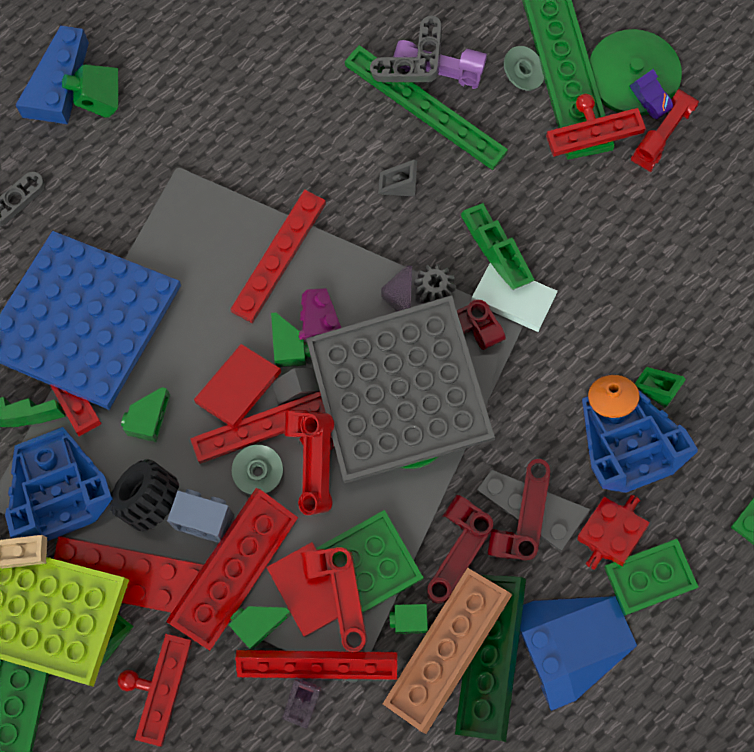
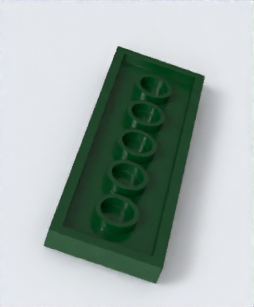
(490, 675)

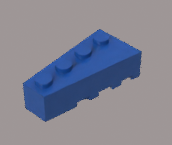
(44, 95)

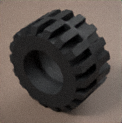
(144, 495)

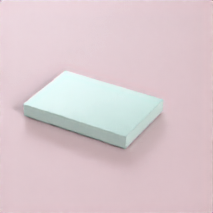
(524, 305)

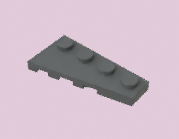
(560, 515)

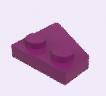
(317, 313)

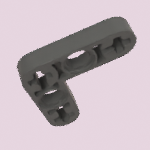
(417, 64)
(15, 189)

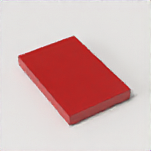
(237, 386)
(308, 600)

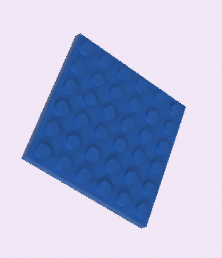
(82, 318)

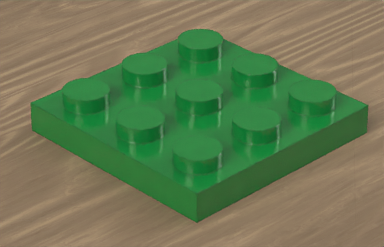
(379, 559)

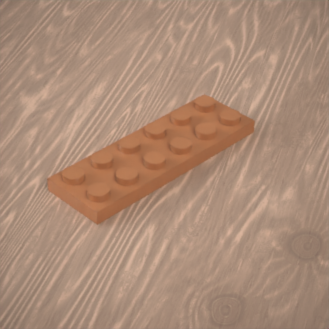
(447, 650)

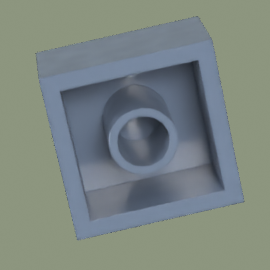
(200, 516)

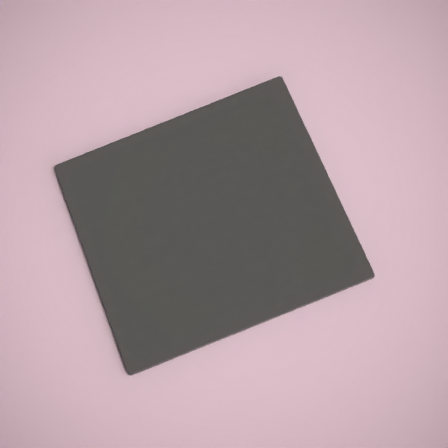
(212, 246)

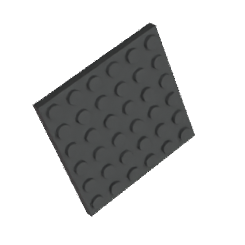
(399, 389)

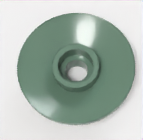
(525, 60)
(257, 457)

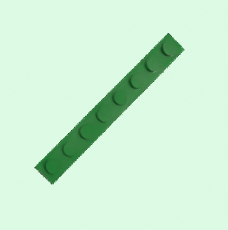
(431, 112)

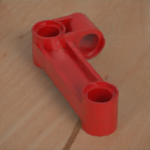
(651, 147)
(316, 431)
(345, 589)

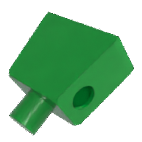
(94, 89)

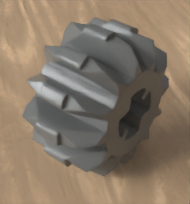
(436, 276)

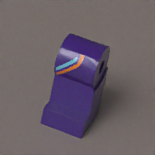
(652, 95)

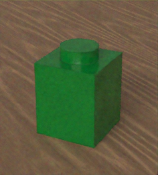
(409, 619)

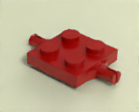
(613, 531)

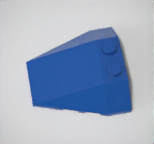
(635, 447)
(54, 487)
(574, 643)

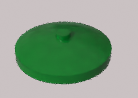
(626, 58)

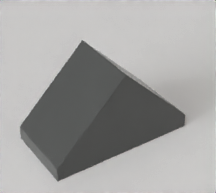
(399, 180)
(295, 385)

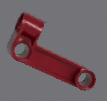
(485, 329)
(505, 543)
(465, 549)

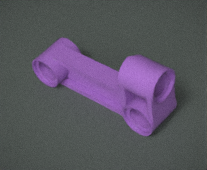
(466, 69)

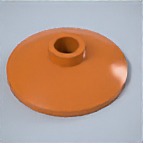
(613, 404)

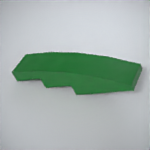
(496, 247)
(28, 413)

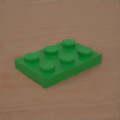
(651, 577)

